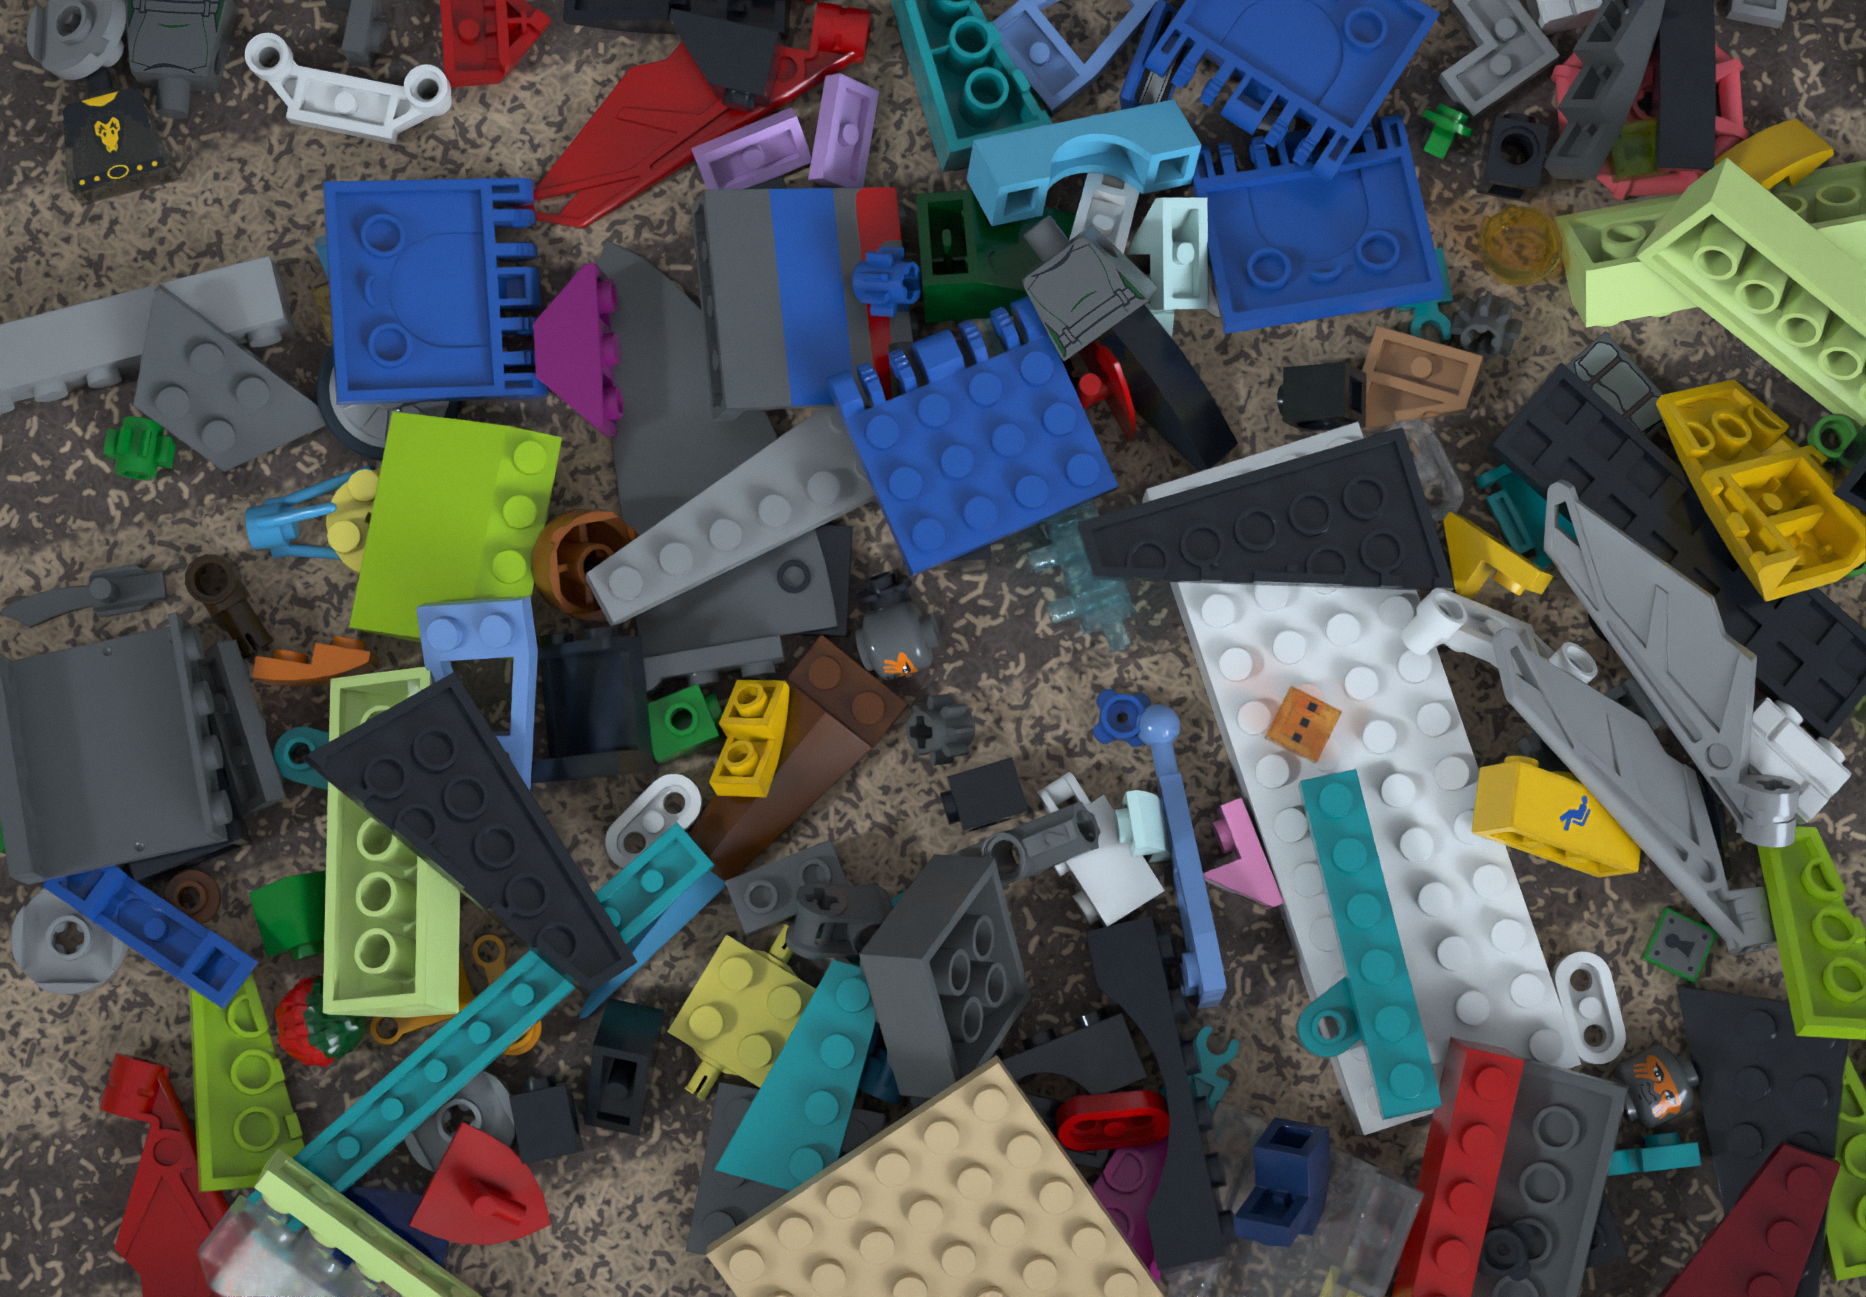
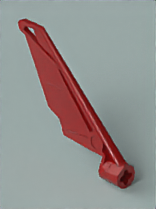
(668, 108)
(165, 1210)

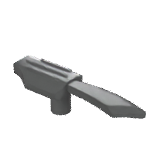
(110, 594)

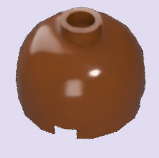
(570, 549)

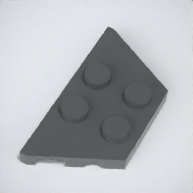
(215, 388)

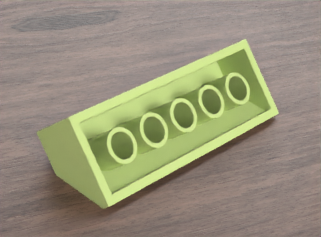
(1769, 283)
(1615, 286)
(386, 910)

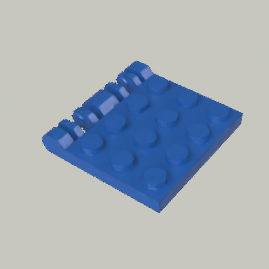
(1310, 56)
(1312, 249)
(423, 290)
(976, 444)

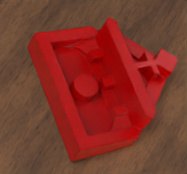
(487, 38)

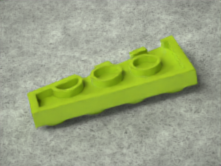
(1816, 938)
(238, 1092)
(1847, 1212)

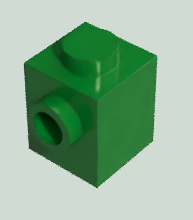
(683, 723)
(292, 915)

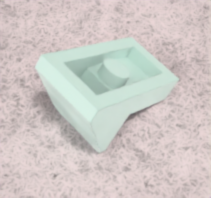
(1178, 250)

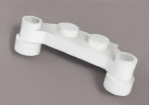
(348, 102)
(1469, 628)

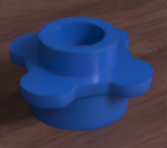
(1112, 705)

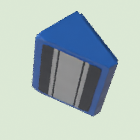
(1141, 84)

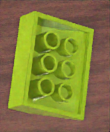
(451, 518)

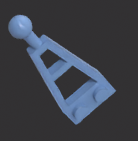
(1047, 59)
(487, 631)
(1202, 964)

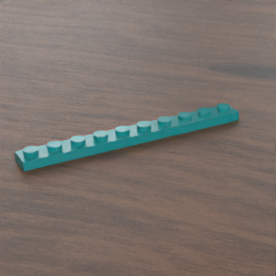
(490, 1024)

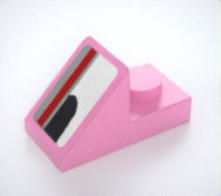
(1250, 873)

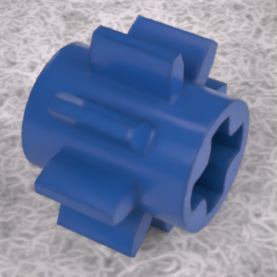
(887, 281)

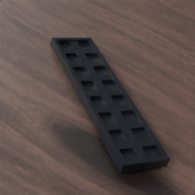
(1803, 641)

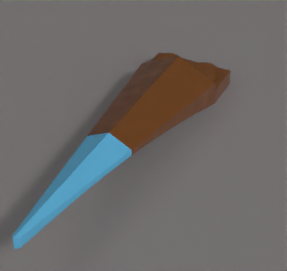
(831, 725)

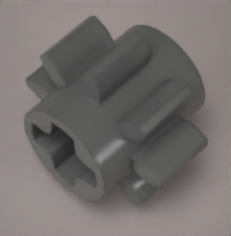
(1486, 326)
(940, 729)

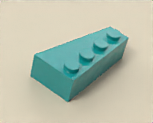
(963, 77)
(811, 1089)

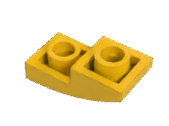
(1780, 153)
(755, 734)

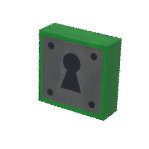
(1678, 945)

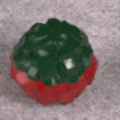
(309, 1032)

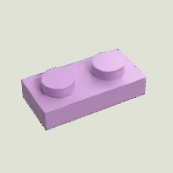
(843, 133)
(753, 153)

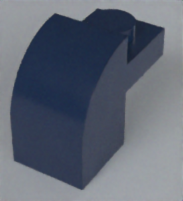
(1289, 1183)

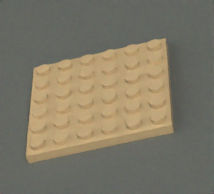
(941, 1205)

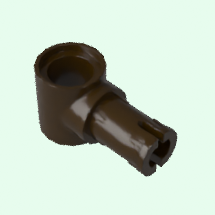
(230, 604)

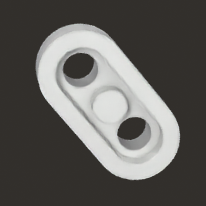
(650, 818)
(1593, 1006)

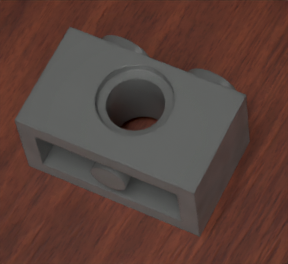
(769, 893)

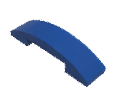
(157, 931)

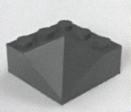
(945, 974)

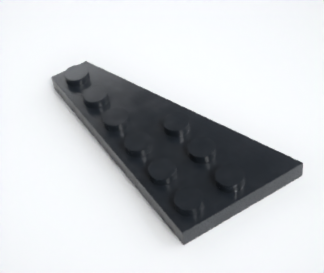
(1307, 522)
(1761, 1090)

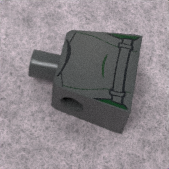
(179, 48)
(1081, 285)

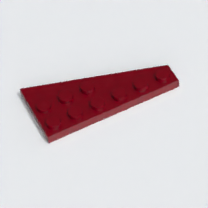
(1765, 1234)

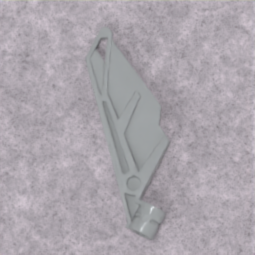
(1678, 655)
(1637, 785)

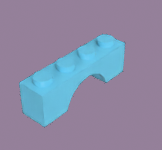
(1140, 145)

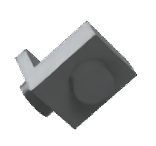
(364, 30)

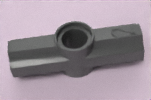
(1040, 843)

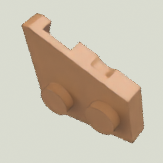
(1416, 378)

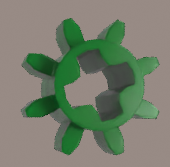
(139, 448)

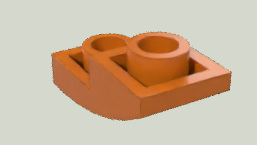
(340, 659)

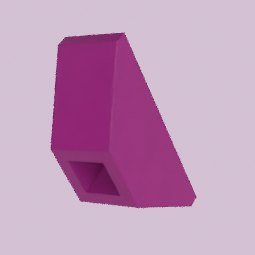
(579, 350)

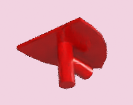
(1107, 383)
(480, 1193)

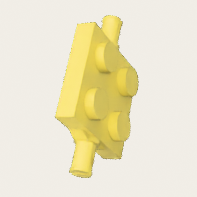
(741, 1012)

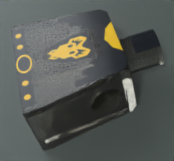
(114, 142)

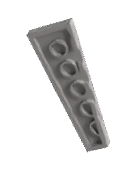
(759, 505)

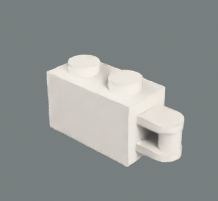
(1107, 877)

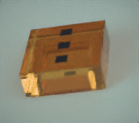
(1303, 724)

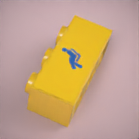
(1551, 818)

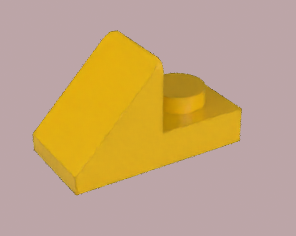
(1477, 553)

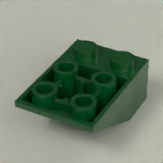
(970, 263)

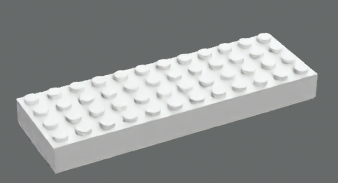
(1449, 890)

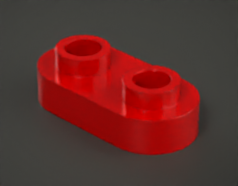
(1113, 1120)

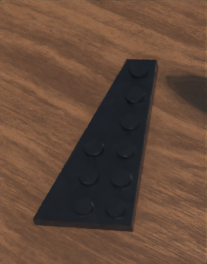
(461, 806)

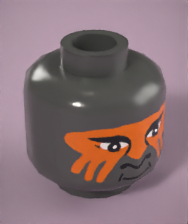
(897, 640)
(1657, 1086)

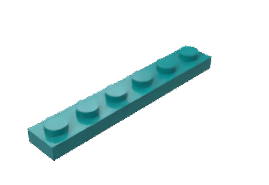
(1369, 945)

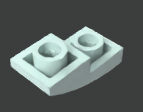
(1142, 826)

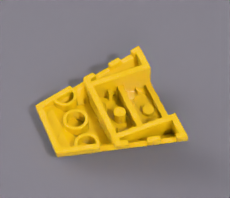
(1763, 490)

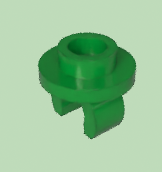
(1447, 123)

